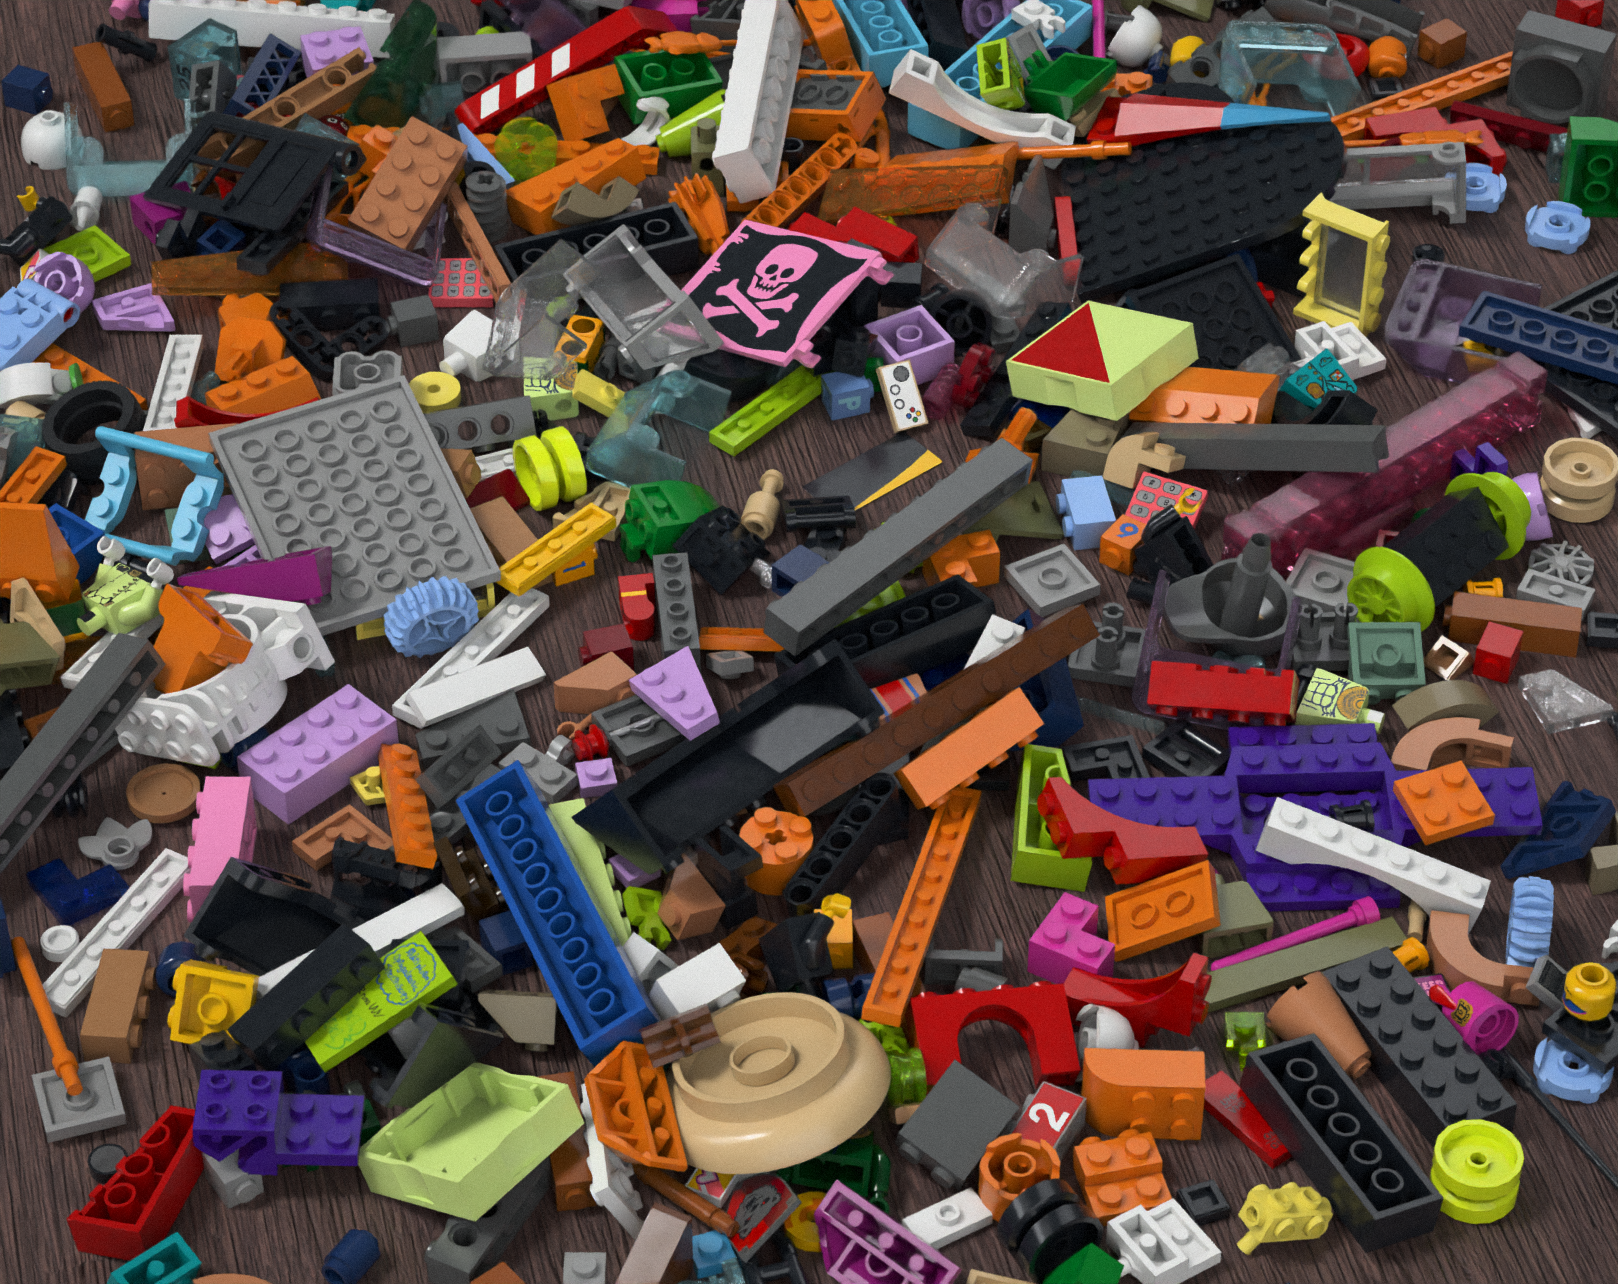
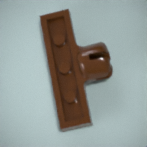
(745, 950)

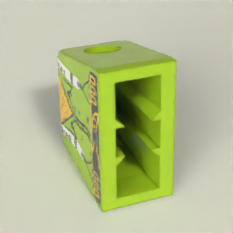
(1004, 86)

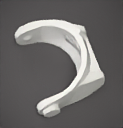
(655, 118)

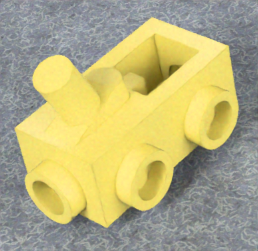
(1283, 1215)

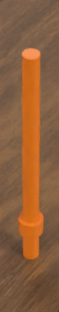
(1097, 150)
(63, 1059)

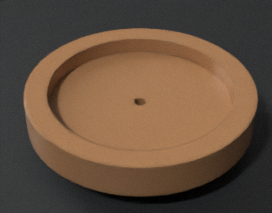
(163, 793)

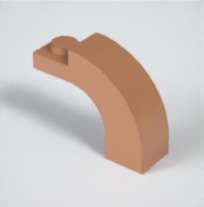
(1451, 741)
(1459, 962)

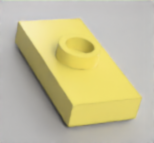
(596, 393)

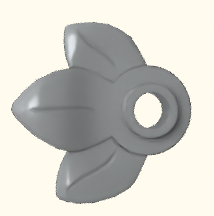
(116, 843)

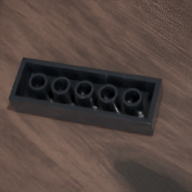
(659, 230)
(908, 633)
(1417, 1048)
(1341, 1142)

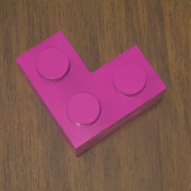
(1068, 941)

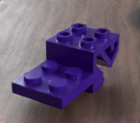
(273, 1127)

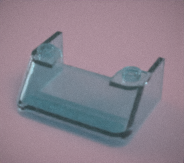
(1286, 54)
(118, 178)
(627, 446)

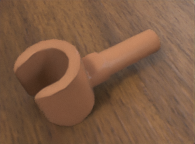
(568, 728)

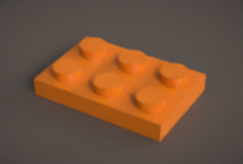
(1163, 910)

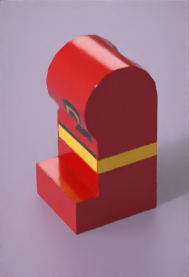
(637, 605)

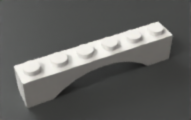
(930, 88)
(1309, 837)

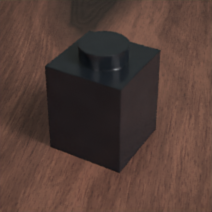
(902, 286)

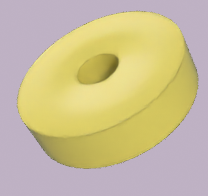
(436, 391)

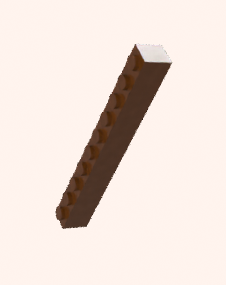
(936, 710)

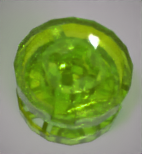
(907, 1076)

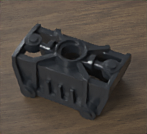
(388, 883)

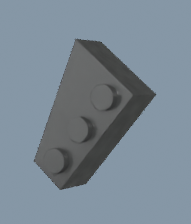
(720, 21)

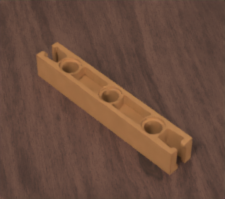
(311, 96)

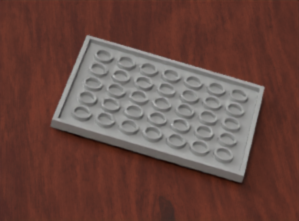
(367, 483)

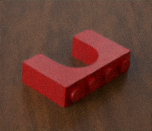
(1034, 1011)

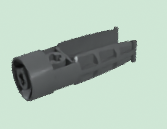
(1353, 17)

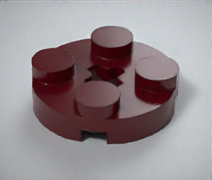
(975, 372)

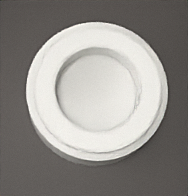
(59, 942)

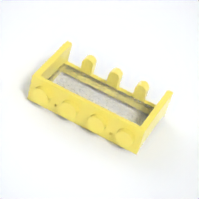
(1343, 266)

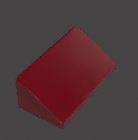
(496, 486)

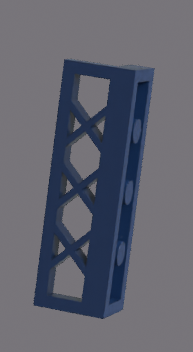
(259, 74)

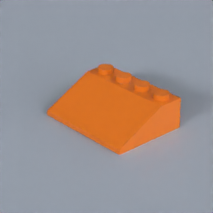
(977, 155)
(35, 550)

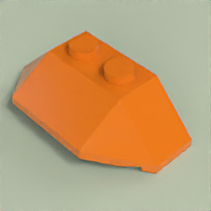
(635, 1109)

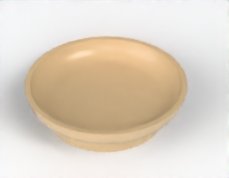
(777, 1086)

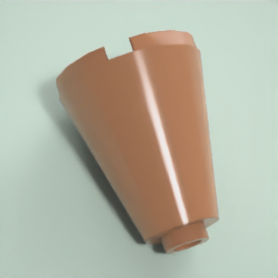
(1320, 1011)

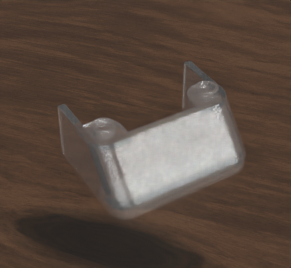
(1010, 281)
(526, 324)

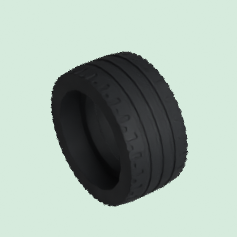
(83, 410)

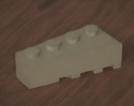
(1081, 443)

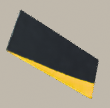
(875, 471)

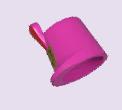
(1477, 1015)

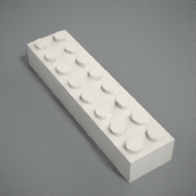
(759, 98)

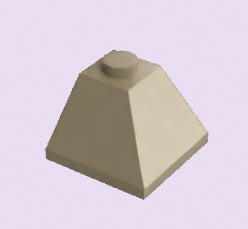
(525, 1016)

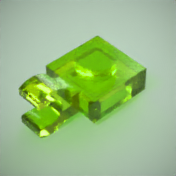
(1244, 1033)

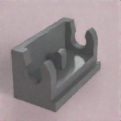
(945, 966)

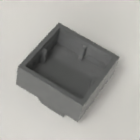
(1559, 69)

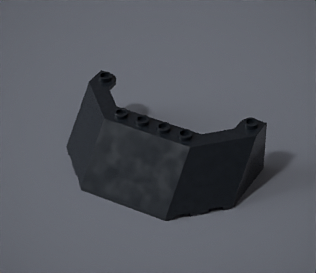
(735, 763)
(272, 917)

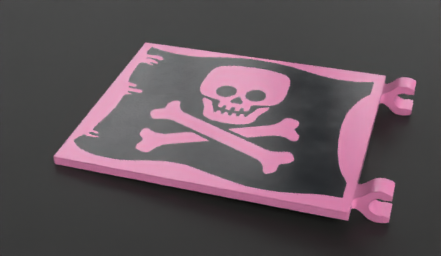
(777, 288)

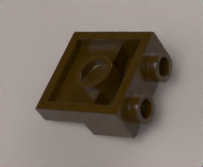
(471, 880)

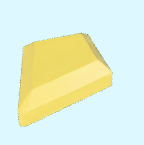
(369, 786)

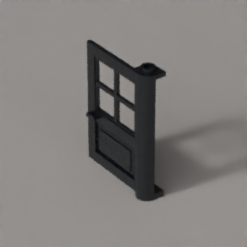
(271, 185)

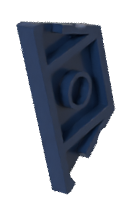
(1569, 830)

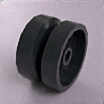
(1047, 1227)

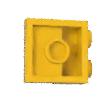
(208, 999)

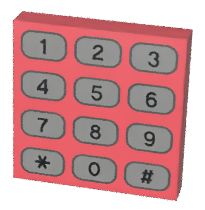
(459, 285)
(1157, 493)

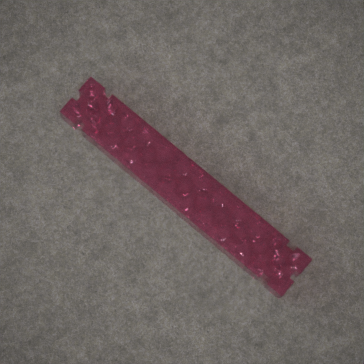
(1420, 456)

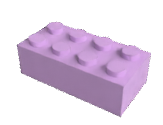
(317, 753)

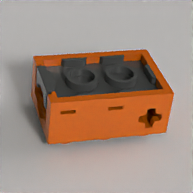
(834, 103)

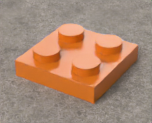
(1443, 802)

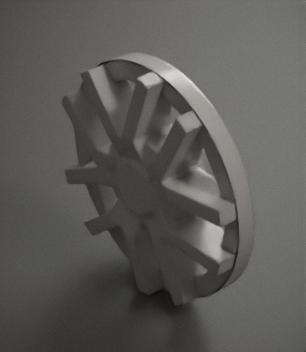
(1554, 562)

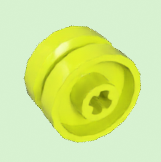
(549, 468)
(1477, 1171)

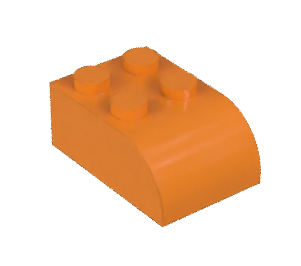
(1144, 1092)

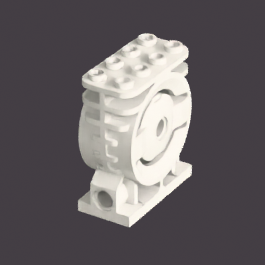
(240, 699)

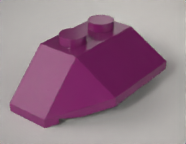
(872, 1247)

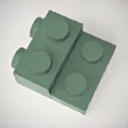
(1386, 658)

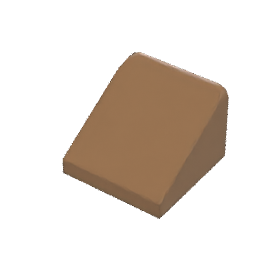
(1447, 659)

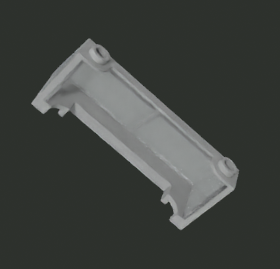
(1406, 178)
(644, 306)

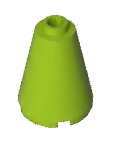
(676, 134)

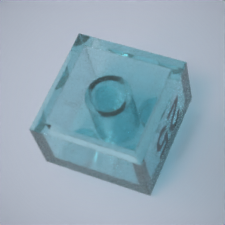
(203, 44)

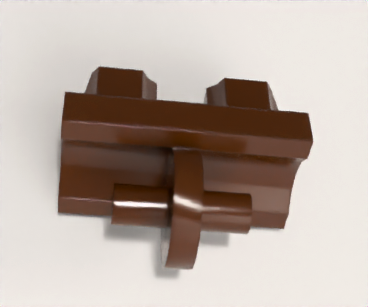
(679, 1036)

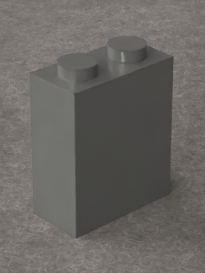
(955, 1126)

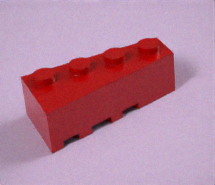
(1223, 693)
(144, 1193)

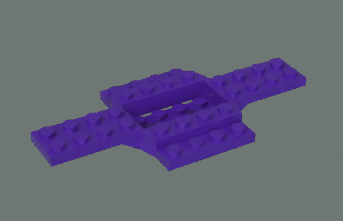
(1305, 761)

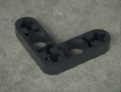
(328, 350)

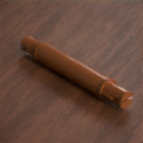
(686, 1199)

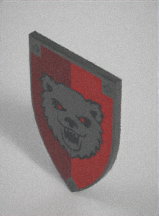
(760, 1208)

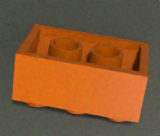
(265, 390)

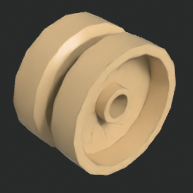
(1579, 479)

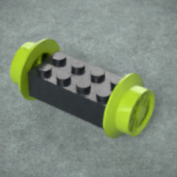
(1441, 550)

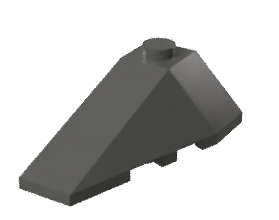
(1032, 211)

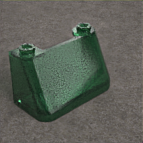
(397, 82)

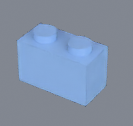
(1085, 511)

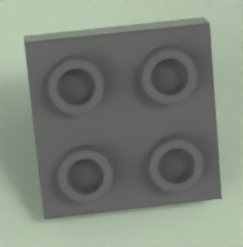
(1324, 638)
(1113, 654)

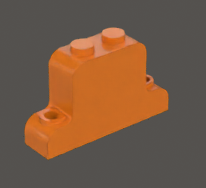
(826, 33)
(194, 641)

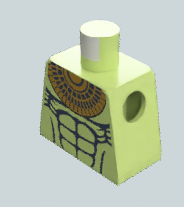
(554, 395)
(1336, 701)

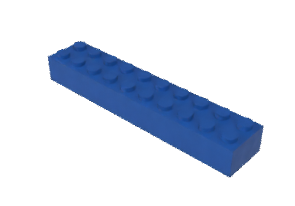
(557, 913)

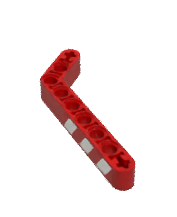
(577, 55)

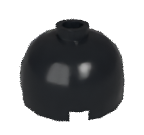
(964, 318)

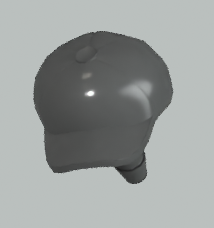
(1241, 590)

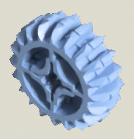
(430, 617)
(1529, 921)

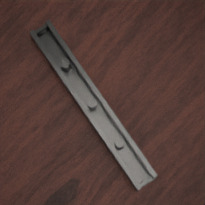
(1273, 445)

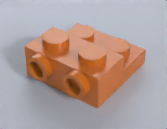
(1120, 1174)

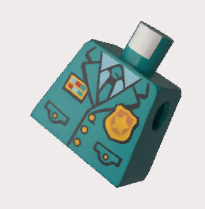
(1316, 378)

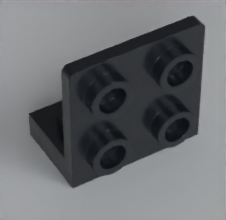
(721, 547)

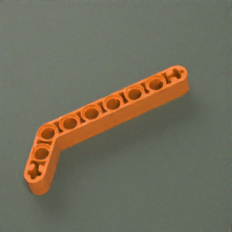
(805, 183)

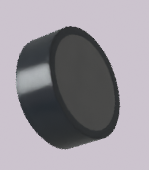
(103, 1161)

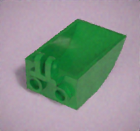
(1066, 83)
(660, 515)

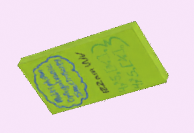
(410, 977)

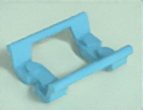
(120, 479)

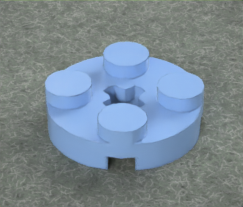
(1489, 189)
(1566, 238)
(1567, 1083)

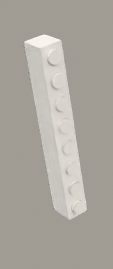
(257, 19)

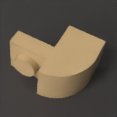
(1138, 454)

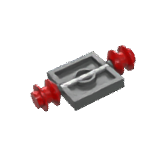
(629, 729)

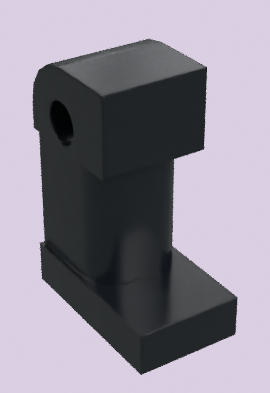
(728, 873)

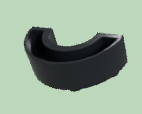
(731, 371)
(1336, 408)

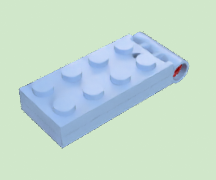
(32, 321)

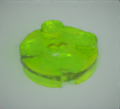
(535, 134)

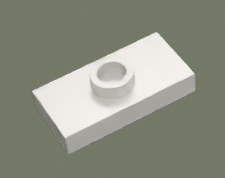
(950, 1219)

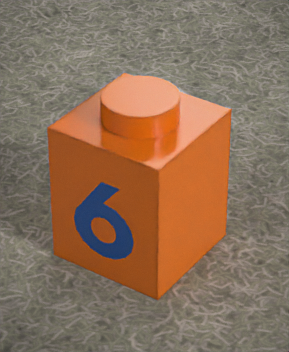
(1119, 544)

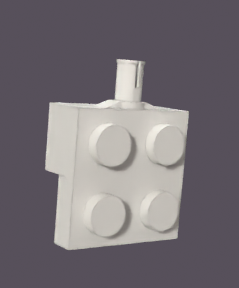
(1346, 344)
(1161, 1244)

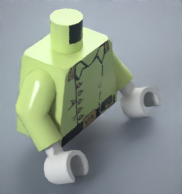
(121, 595)

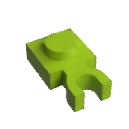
(642, 911)

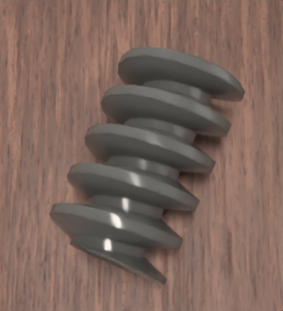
(488, 203)

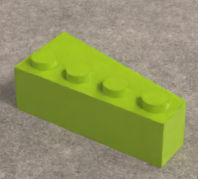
(1033, 853)

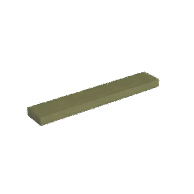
(1289, 966)

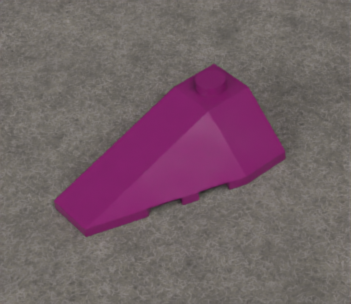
(289, 578)

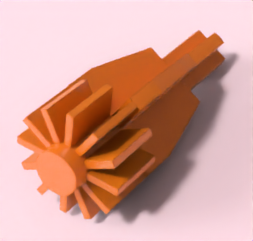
(703, 211)

